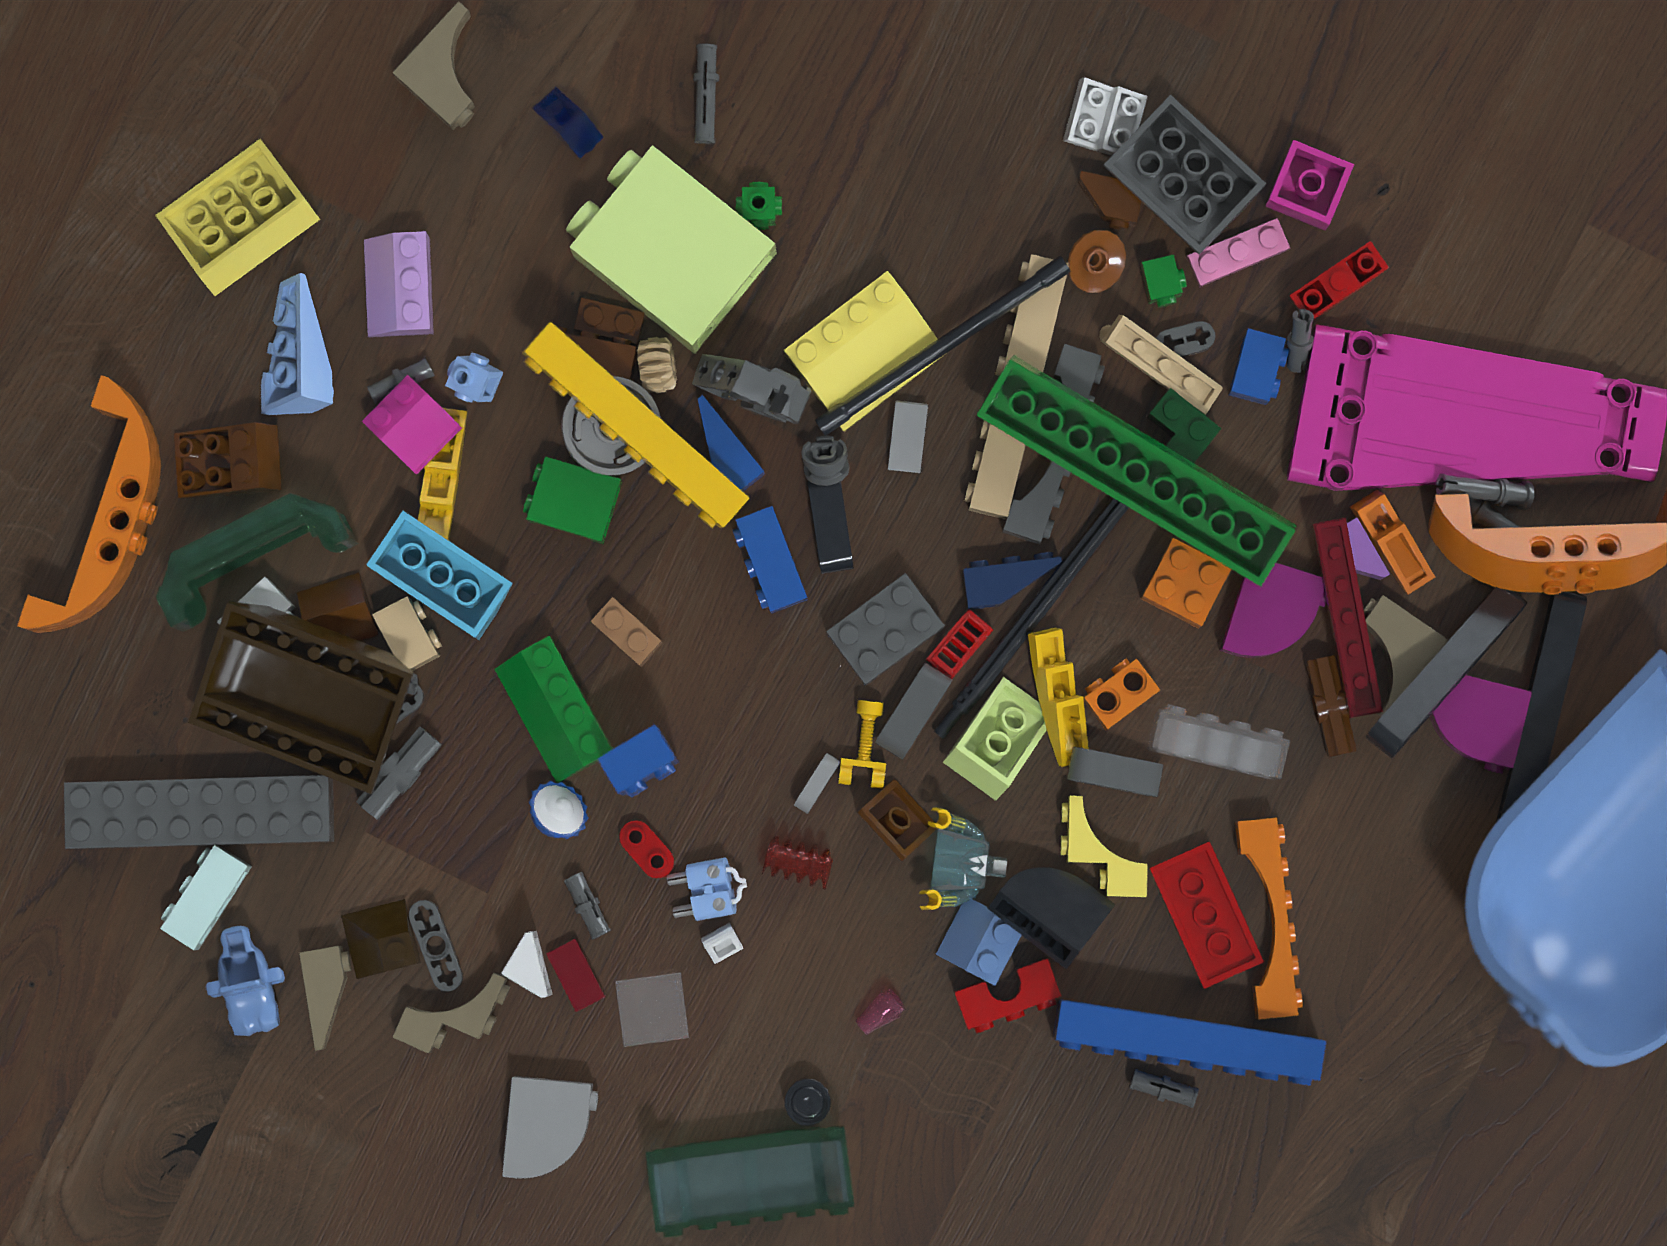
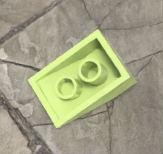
(998, 739)

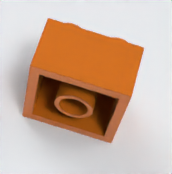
(1186, 583)

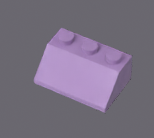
(398, 284)

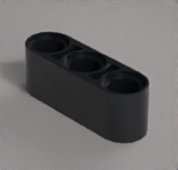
(830, 527)

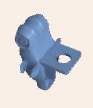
(246, 984)

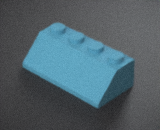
(440, 575)

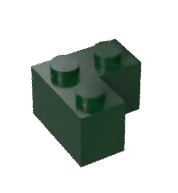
(1186, 425)

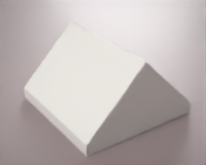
(528, 966)

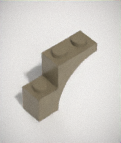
(425, 1028)

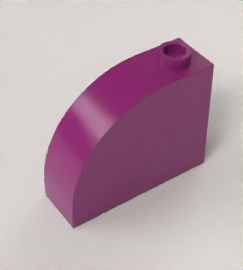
(1273, 615)
(1483, 722)

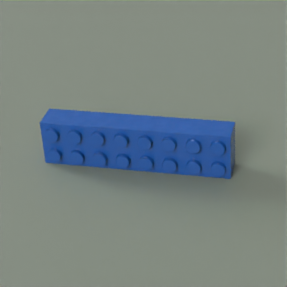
(1189, 1040)

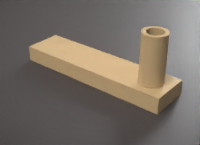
(1160, 363)

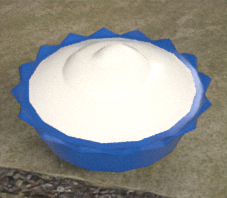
(558, 810)

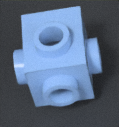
(473, 378)

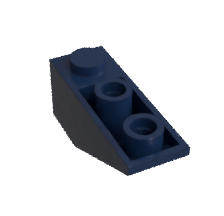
(996, 584)

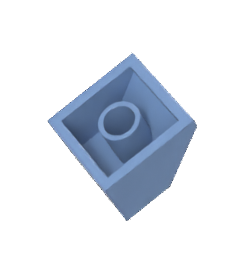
(979, 942)

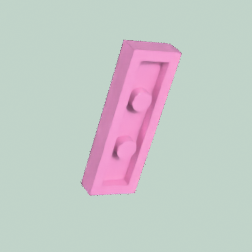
(1238, 252)

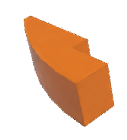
(1392, 541)

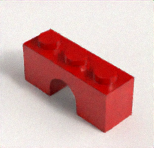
(1036, 988)

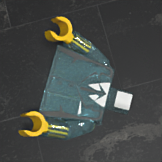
(959, 862)

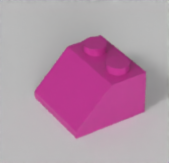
(412, 424)

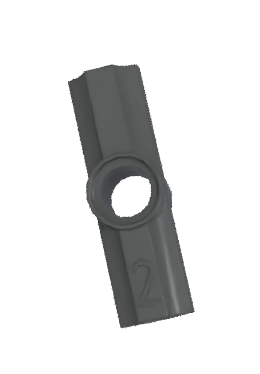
(399, 772)

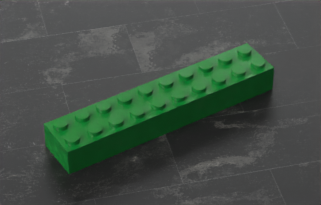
(1137, 470)

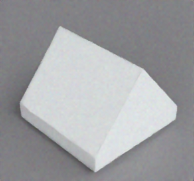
(722, 943)

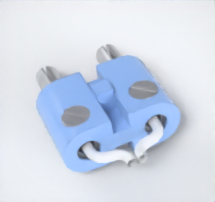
(709, 889)

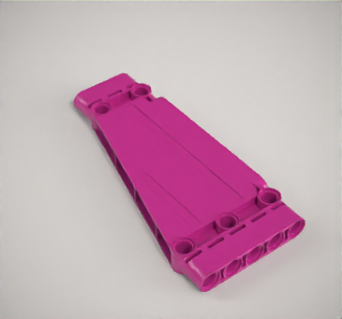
(1463, 415)

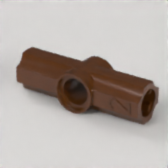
(1330, 706)

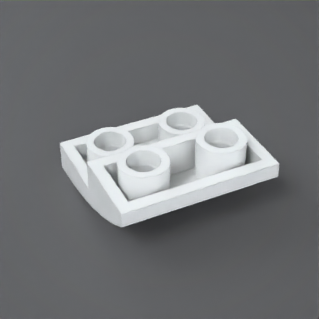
(1103, 116)

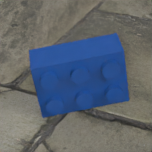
(639, 761)

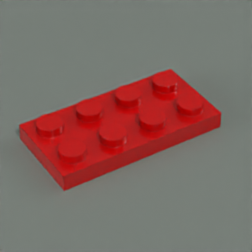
(1206, 915)

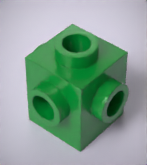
(762, 217)

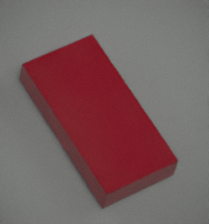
(575, 975)

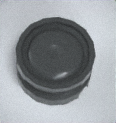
(825, 461)

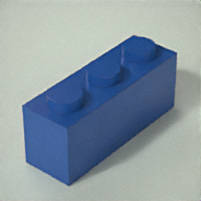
(769, 560)

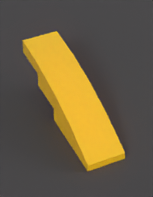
(441, 481)
(1057, 695)

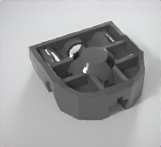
(760, 389)

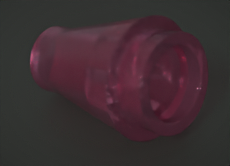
(881, 1011)

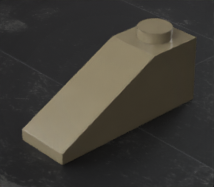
(324, 984)

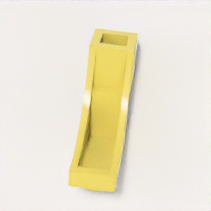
(1081, 845)

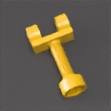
(869, 712)

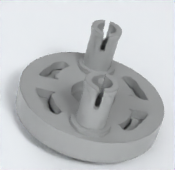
(594, 449)

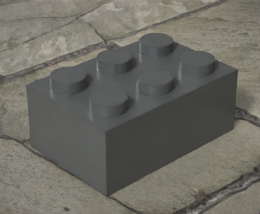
(885, 629)

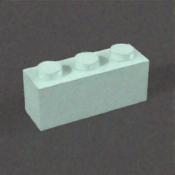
(204, 896)

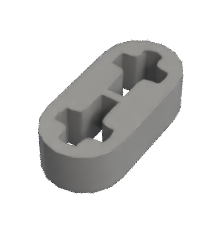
(817, 783)

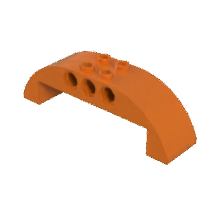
(1552, 556)
(97, 576)

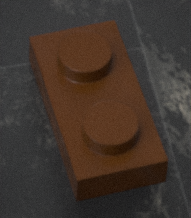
(609, 320)

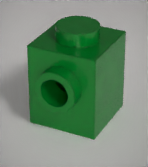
(1162, 280)

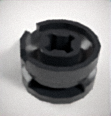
(807, 1102)

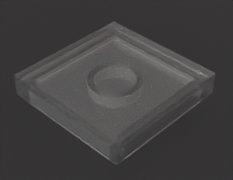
(652, 1009)

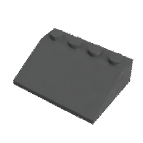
(1185, 174)

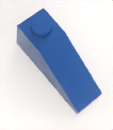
(727, 451)

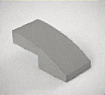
(908, 436)

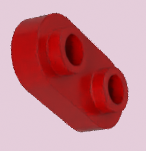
(646, 849)

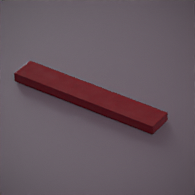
(1347, 618)

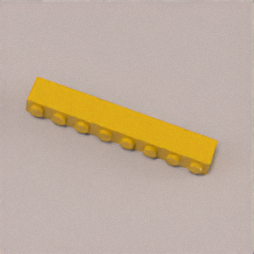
(635, 425)

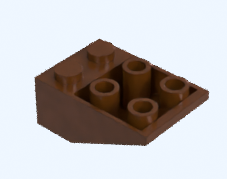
(228, 460)

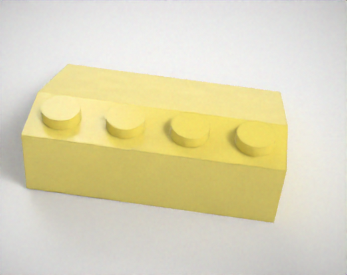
(237, 217)
(860, 345)

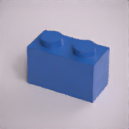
(1258, 367)

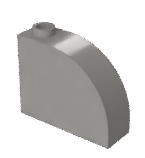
(545, 1124)

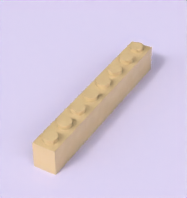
(1029, 341)

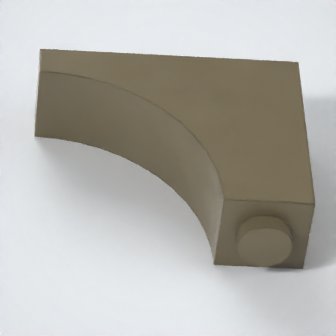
(431, 71)
(1404, 641)

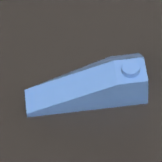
(299, 364)

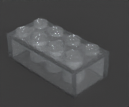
(1218, 744)

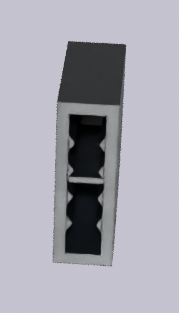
(1052, 910)

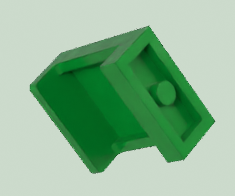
(572, 499)

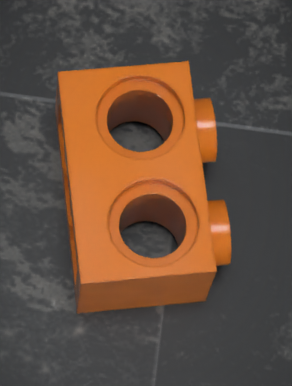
(1125, 700)

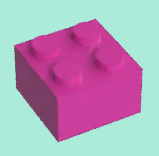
(1309, 185)

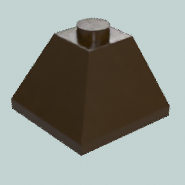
(380, 939)

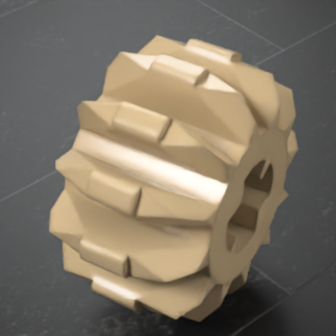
(657, 365)

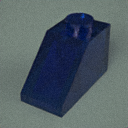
(568, 122)

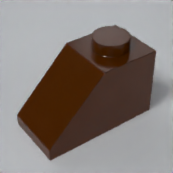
(1111, 200)

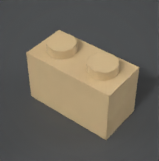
(407, 634)

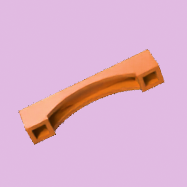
(1276, 991)

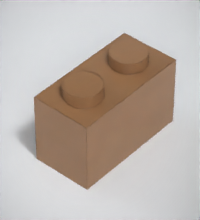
(626, 632)

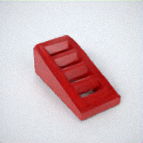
(975, 621)

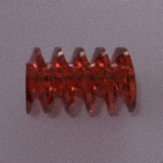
(798, 862)

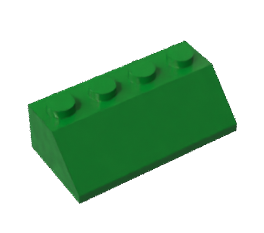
(553, 709)

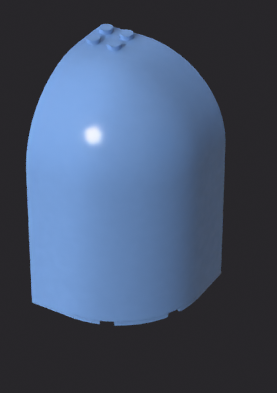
(1576, 885)

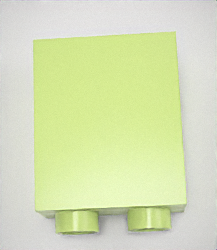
(669, 246)

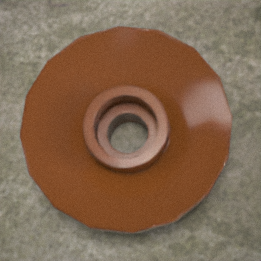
(1104, 268)

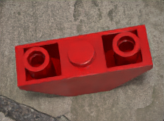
(1340, 281)

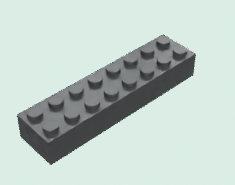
(198, 812)

